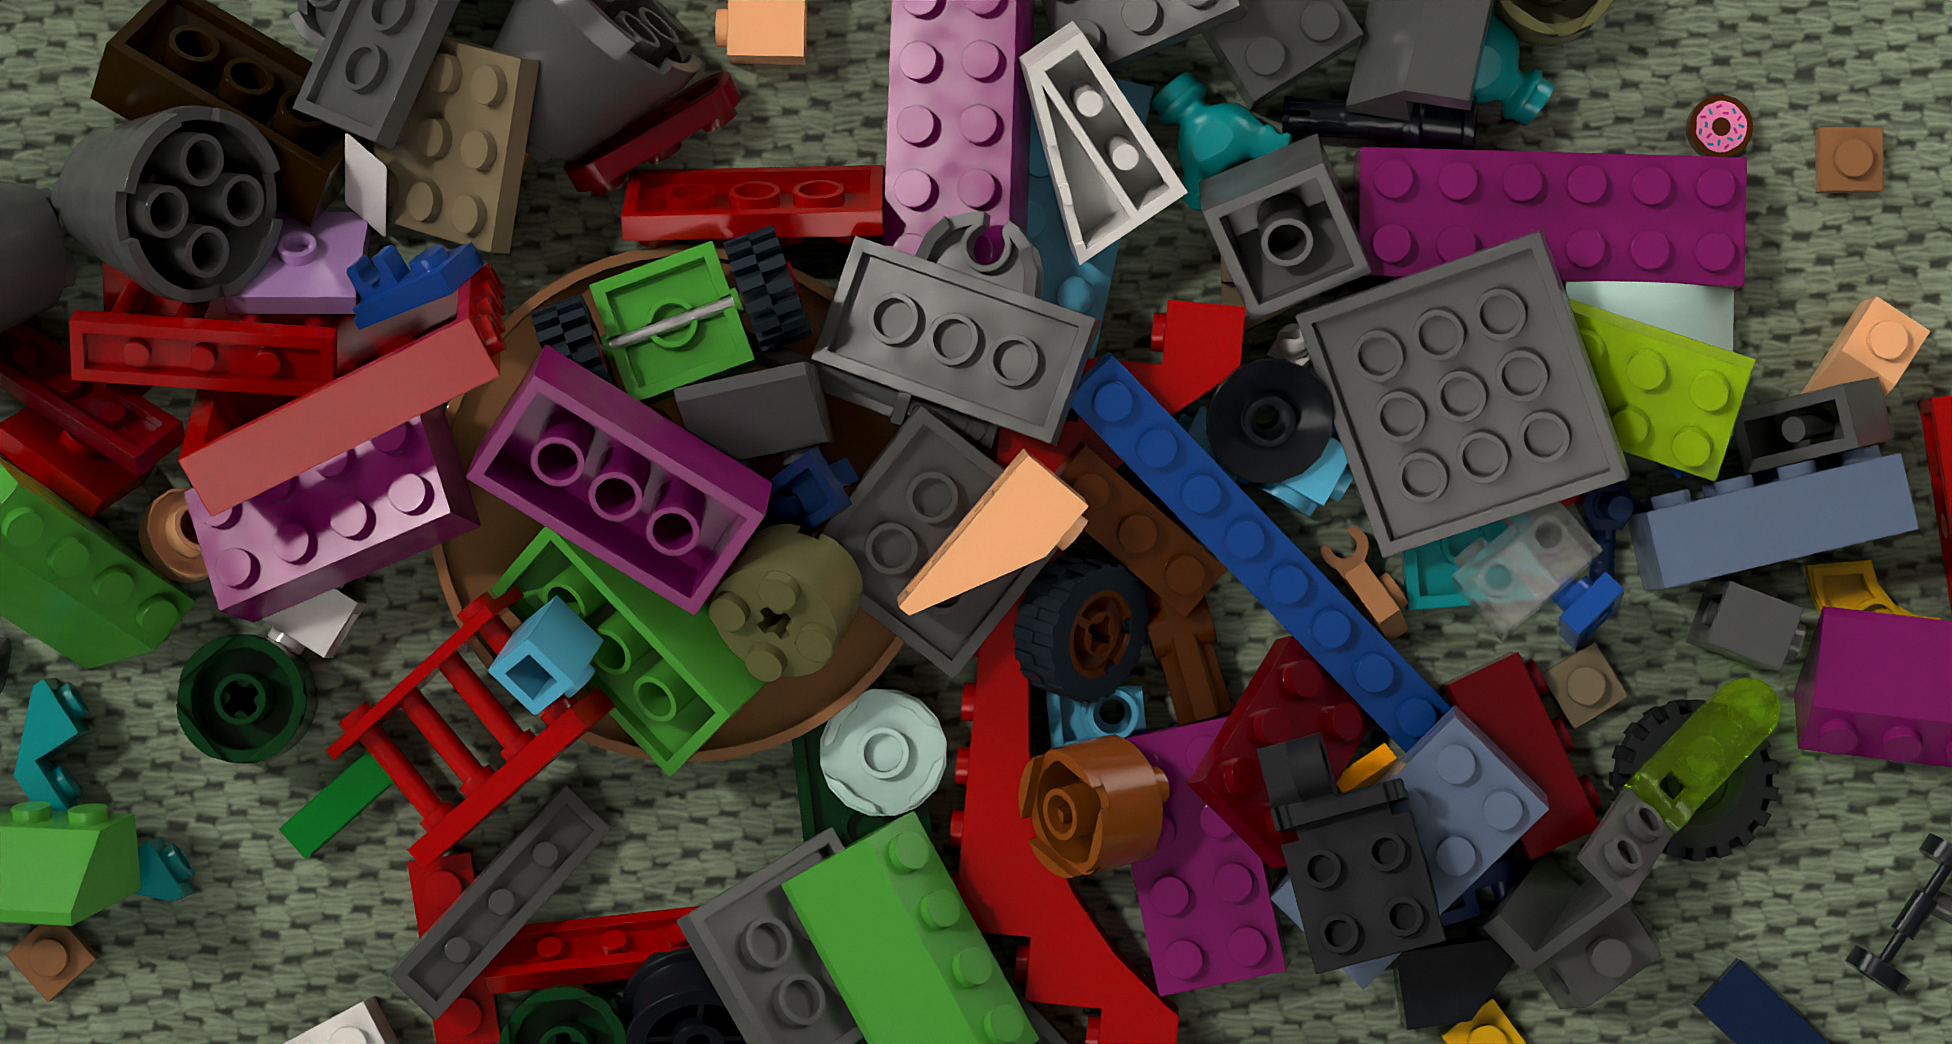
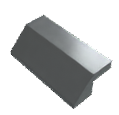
(1418, 55)

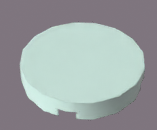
(883, 753)

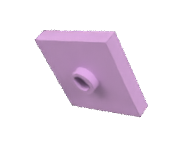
(308, 268)

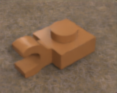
(1377, 596)

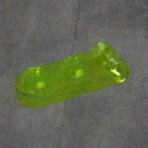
(1708, 748)

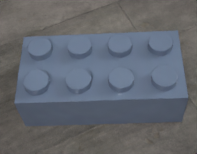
(1771, 522)
(1466, 812)

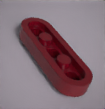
(656, 134)

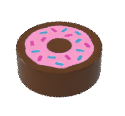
(1719, 126)

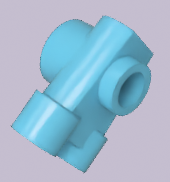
(1078, 721)

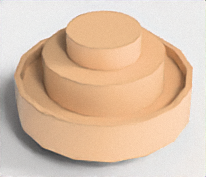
(170, 538)

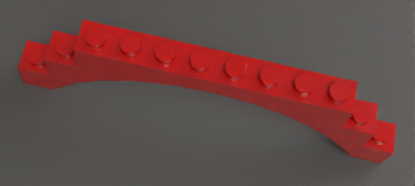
(998, 873)

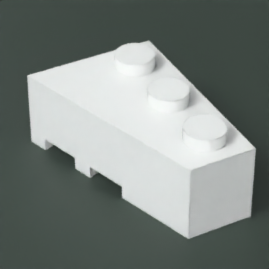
(1094, 144)

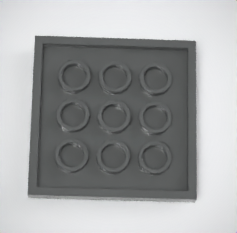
(1463, 394)

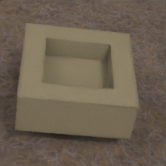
(1583, 685)

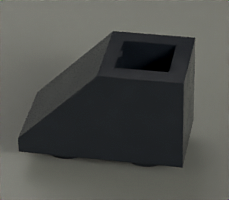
(1448, 979)

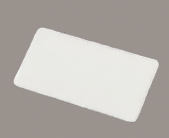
(365, 184)

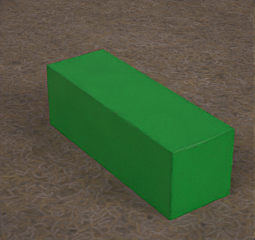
(336, 805)

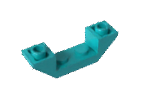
(50, 726)

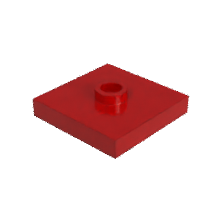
(65, 463)

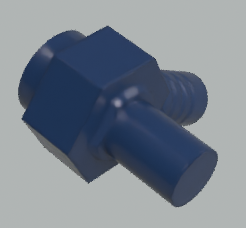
(1604, 513)

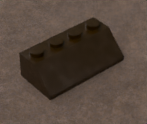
(206, 57)

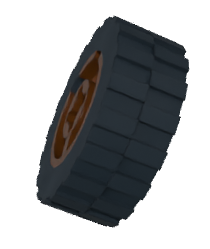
(1081, 627)

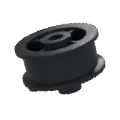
(676, 1003)

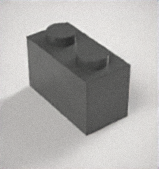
(1812, 425)
(1747, 626)

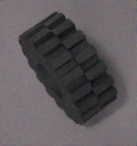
(1728, 813)

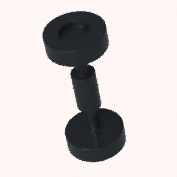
(1907, 923)

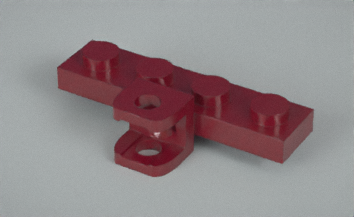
(101, 414)

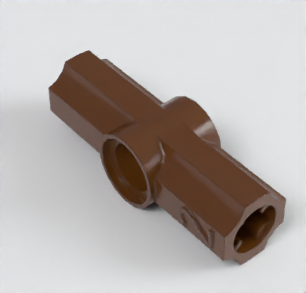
(1187, 658)

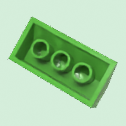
(78, 580)
(657, 661)
(65, 862)
(905, 944)

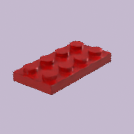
(736, 201)

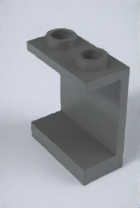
(1550, 910)

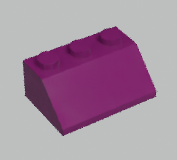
(1877, 687)

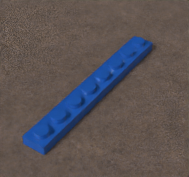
(1257, 552)

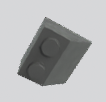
(1283, 227)
(760, 413)

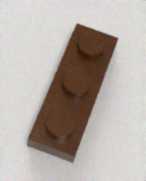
(1140, 533)

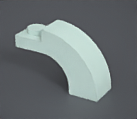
(1685, 309)

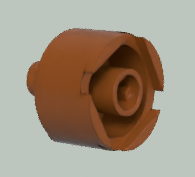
(1093, 806)

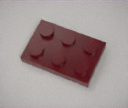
(1281, 703)

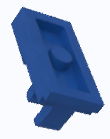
(398, 289)
(1587, 607)

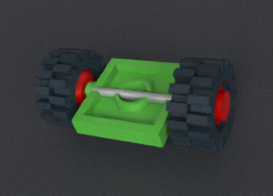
(680, 319)

